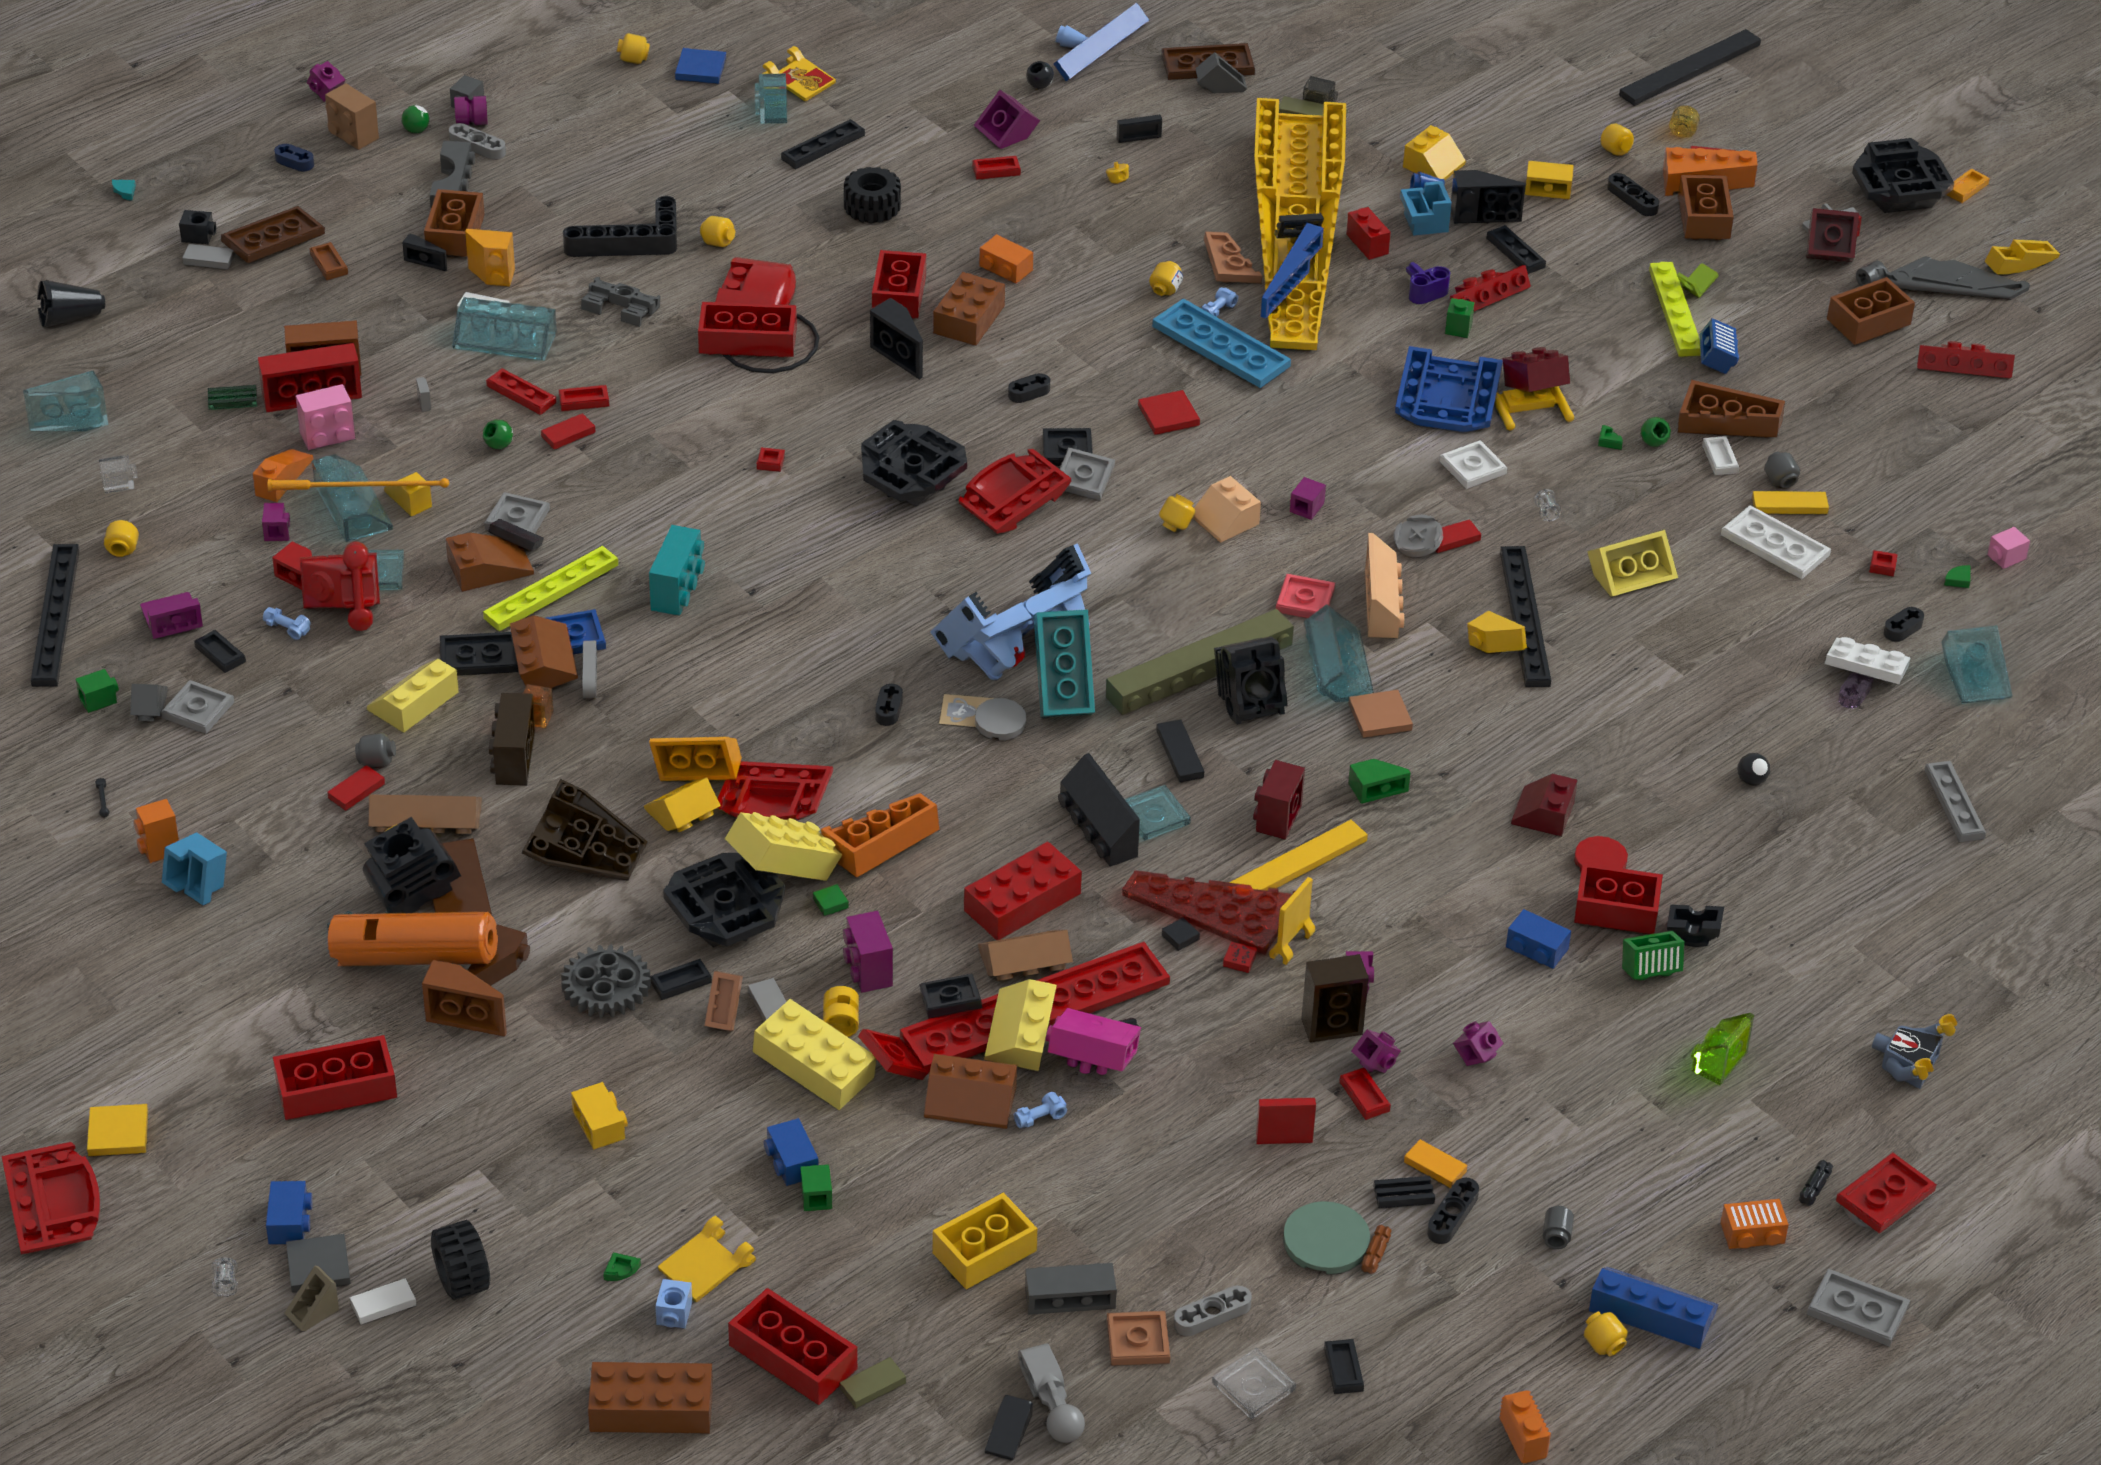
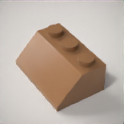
(1026, 954)

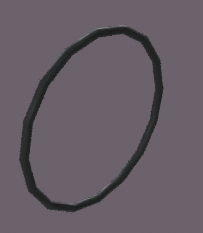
(786, 368)

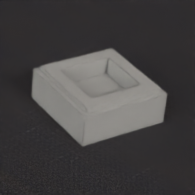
(423, 394)

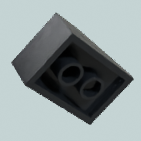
(896, 336)

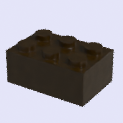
(512, 739)
(1334, 998)

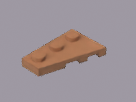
(1227, 261)

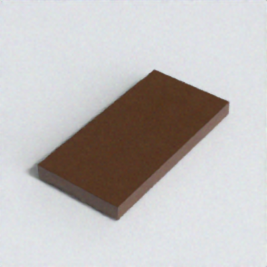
(1182, 61)
(272, 234)
(468, 890)

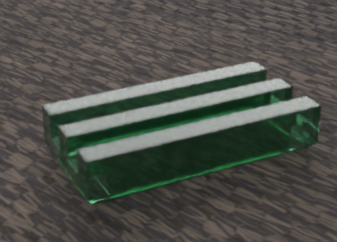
(232, 397)

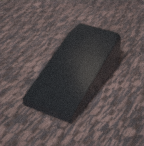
(424, 253)
(1009, 1427)

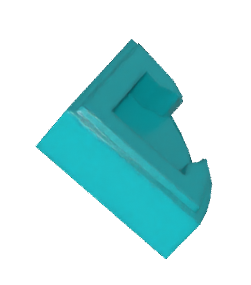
(124, 188)

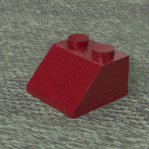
(1546, 804)

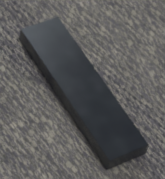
(823, 144)

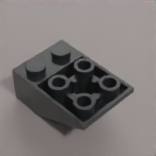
(1486, 198)

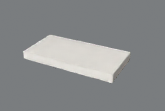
(1775, 542)

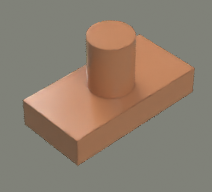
(723, 1000)

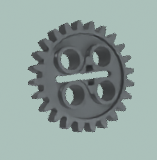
(606, 981)

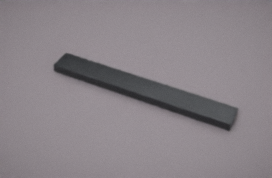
(1689, 67)
(1525, 612)
(55, 615)

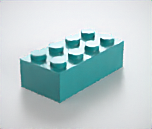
(1064, 663)

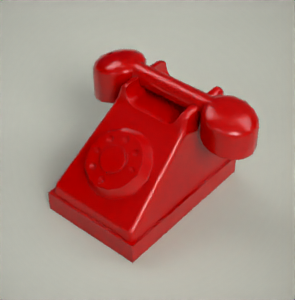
(343, 583)

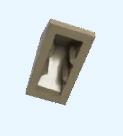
(314, 1300)

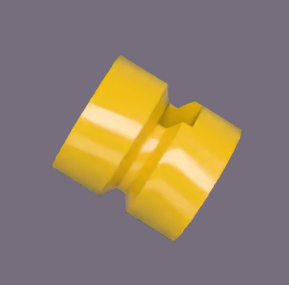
(842, 1009)

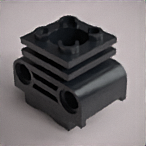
(1251, 678)
(408, 867)

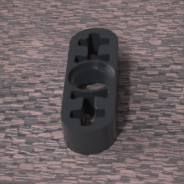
(1642, 202)
(1453, 1221)

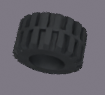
(872, 194)
(460, 1259)

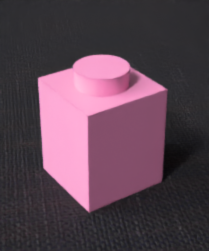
(2008, 547)

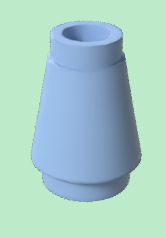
(1069, 37)

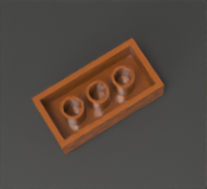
(650, 1397)

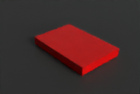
(1886, 1192)

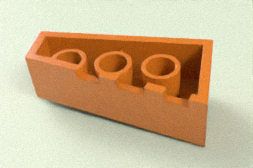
(1737, 166)
(883, 833)

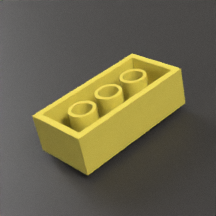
(783, 846)
(814, 1054)

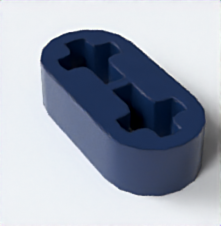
(294, 157)

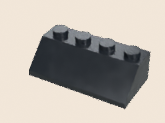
(1100, 811)

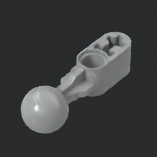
(1046, 1381)

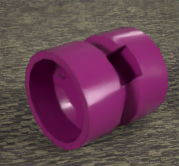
(471, 110)

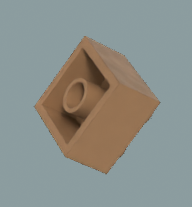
(352, 116)

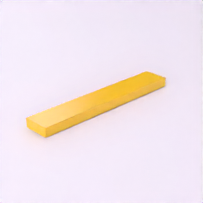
(1305, 857)

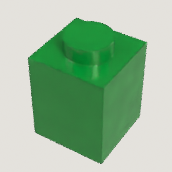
(1459, 318)
(97, 690)
(816, 1187)

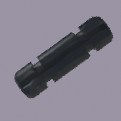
(1815, 1182)

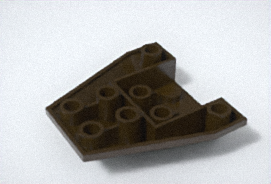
(584, 836)

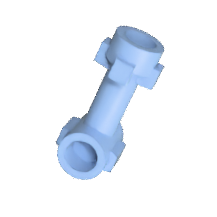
(1223, 297)
(296, 628)
(1050, 1105)

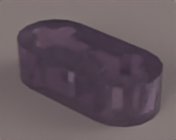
(1851, 686)

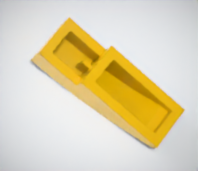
(2020, 256)

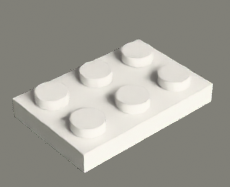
(1867, 660)

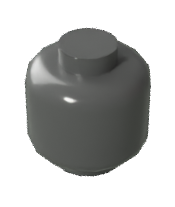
(1782, 469)
(375, 750)

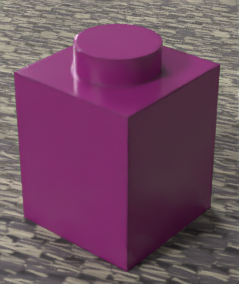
(1307, 498)

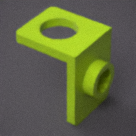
(1699, 280)

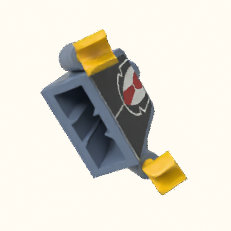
(1913, 1051)

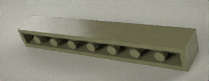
(1189, 664)

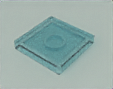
(390, 568)
(1158, 812)

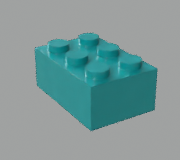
(676, 570)

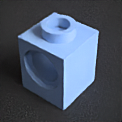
(673, 1303)

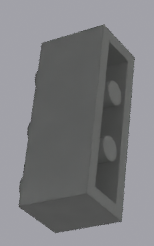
(1070, 1288)

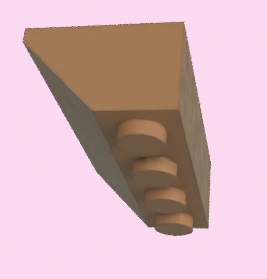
(427, 812)

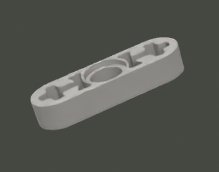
(489, 146)
(589, 669)
(1219, 1300)

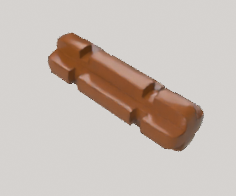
(1376, 1249)

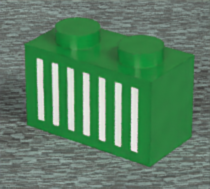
(1653, 955)

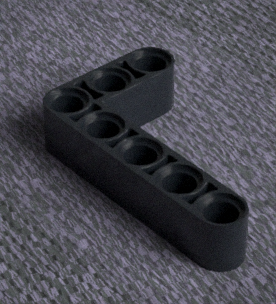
(626, 239)

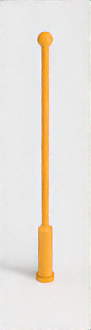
(306, 484)

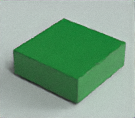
(830, 900)

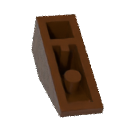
(510, 952)

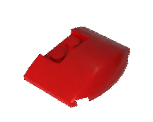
(758, 283)
(1013, 489)
(775, 790)
(52, 1197)

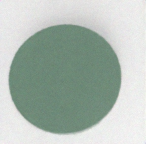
(1326, 1237)

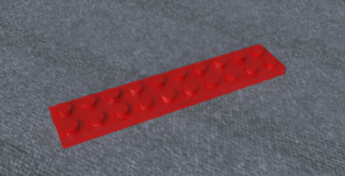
(1080, 988)

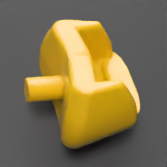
(1118, 173)

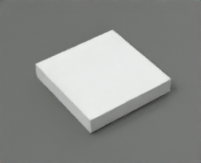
(1473, 464)

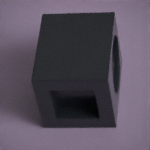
(197, 227)

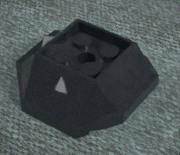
(1901, 175)
(911, 461)
(725, 899)

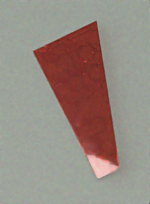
(1218, 907)

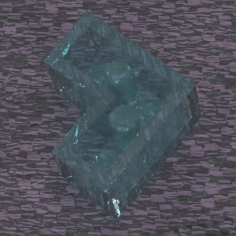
(771, 98)

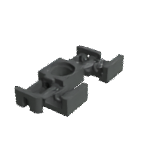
(623, 295)

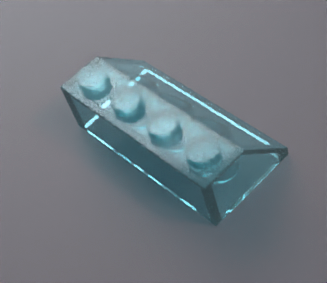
(504, 328)
(352, 508)
(1337, 656)

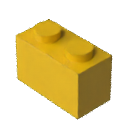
(1549, 179)
(599, 1115)

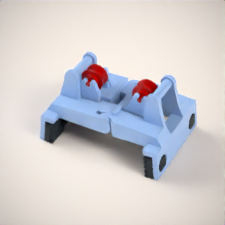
(999, 637)

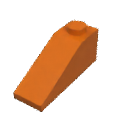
(282, 466)

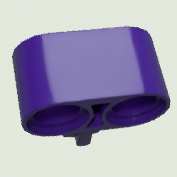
(1427, 284)

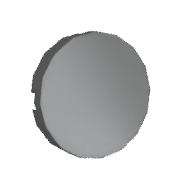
(1418, 536)
(1000, 719)

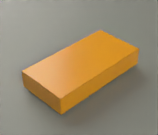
(1968, 185)
(1435, 1163)

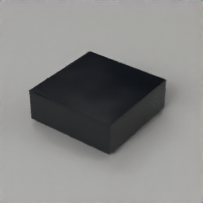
(1180, 934)

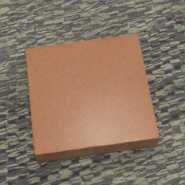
(1380, 713)
(1138, 1338)

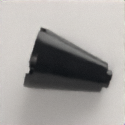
(67, 303)

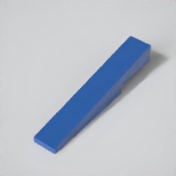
(1293, 268)

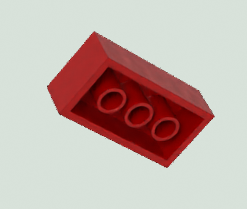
(747, 329)
(307, 371)
(1022, 890)
(335, 1077)
(792, 1346)

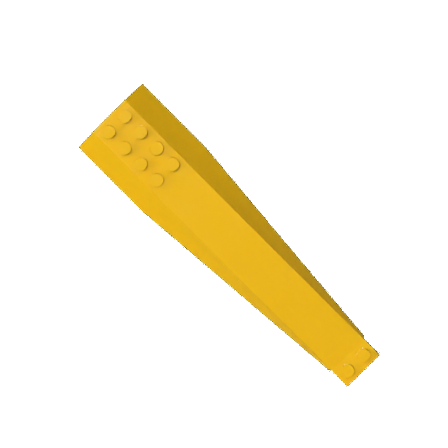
(1298, 173)

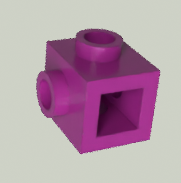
(324, 79)
(1478, 1043)
(1376, 1051)

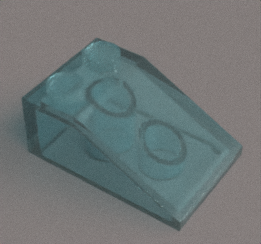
(67, 404)
(1977, 664)

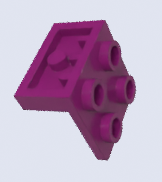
(172, 614)

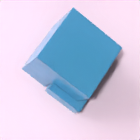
(1427, 208)
(194, 866)

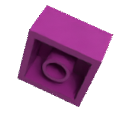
(868, 951)

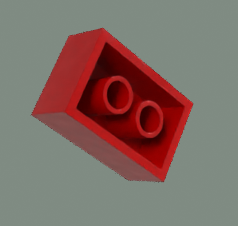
(901, 278)
(1618, 898)

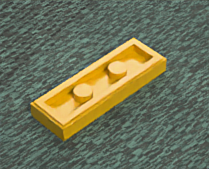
(1790, 502)

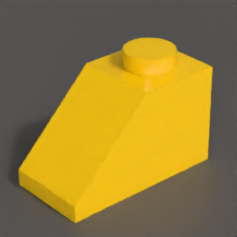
(411, 498)
(1496, 634)

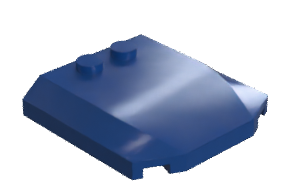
(1448, 391)

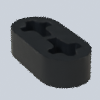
(1029, 388)
(1899, 627)
(893, 704)

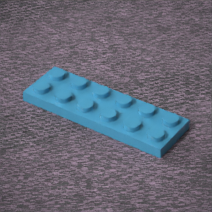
(1221, 343)

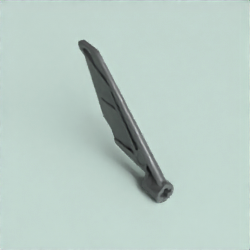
(1944, 277)

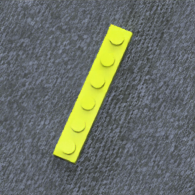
(1675, 309)
(550, 588)

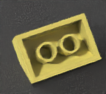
(1633, 563)
(416, 695)
(1021, 1024)

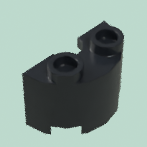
(1693, 926)

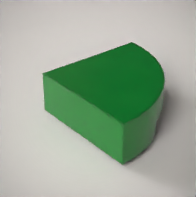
(1609, 438)
(1959, 576)
(621, 1267)

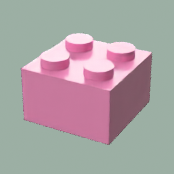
(325, 417)

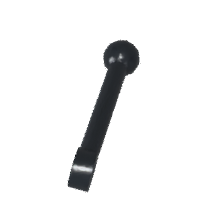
(101, 784)

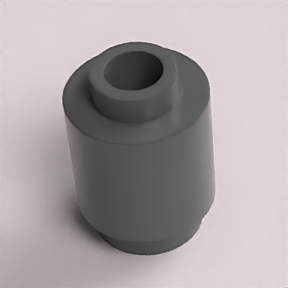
(1558, 1227)

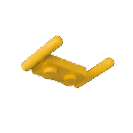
(1519, 400)

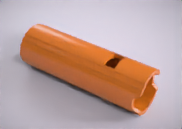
(412, 938)

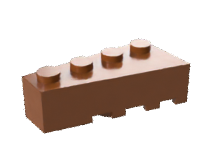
(1729, 412)

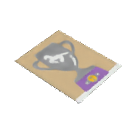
(960, 709)

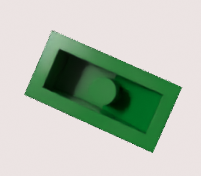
(1377, 780)

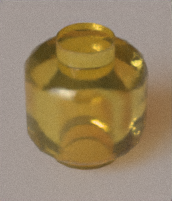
(1684, 121)

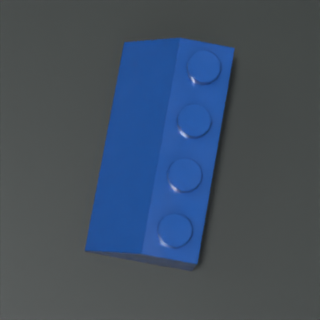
(1652, 1307)

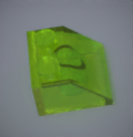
(1723, 1048)

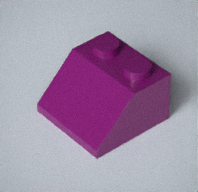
(1006, 121)

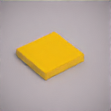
(117, 1130)

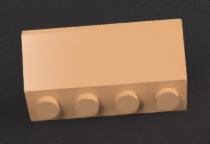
(1383, 590)

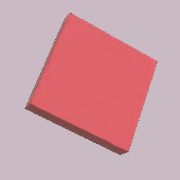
(1304, 595)

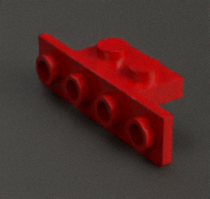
(1492, 286)
(1965, 360)

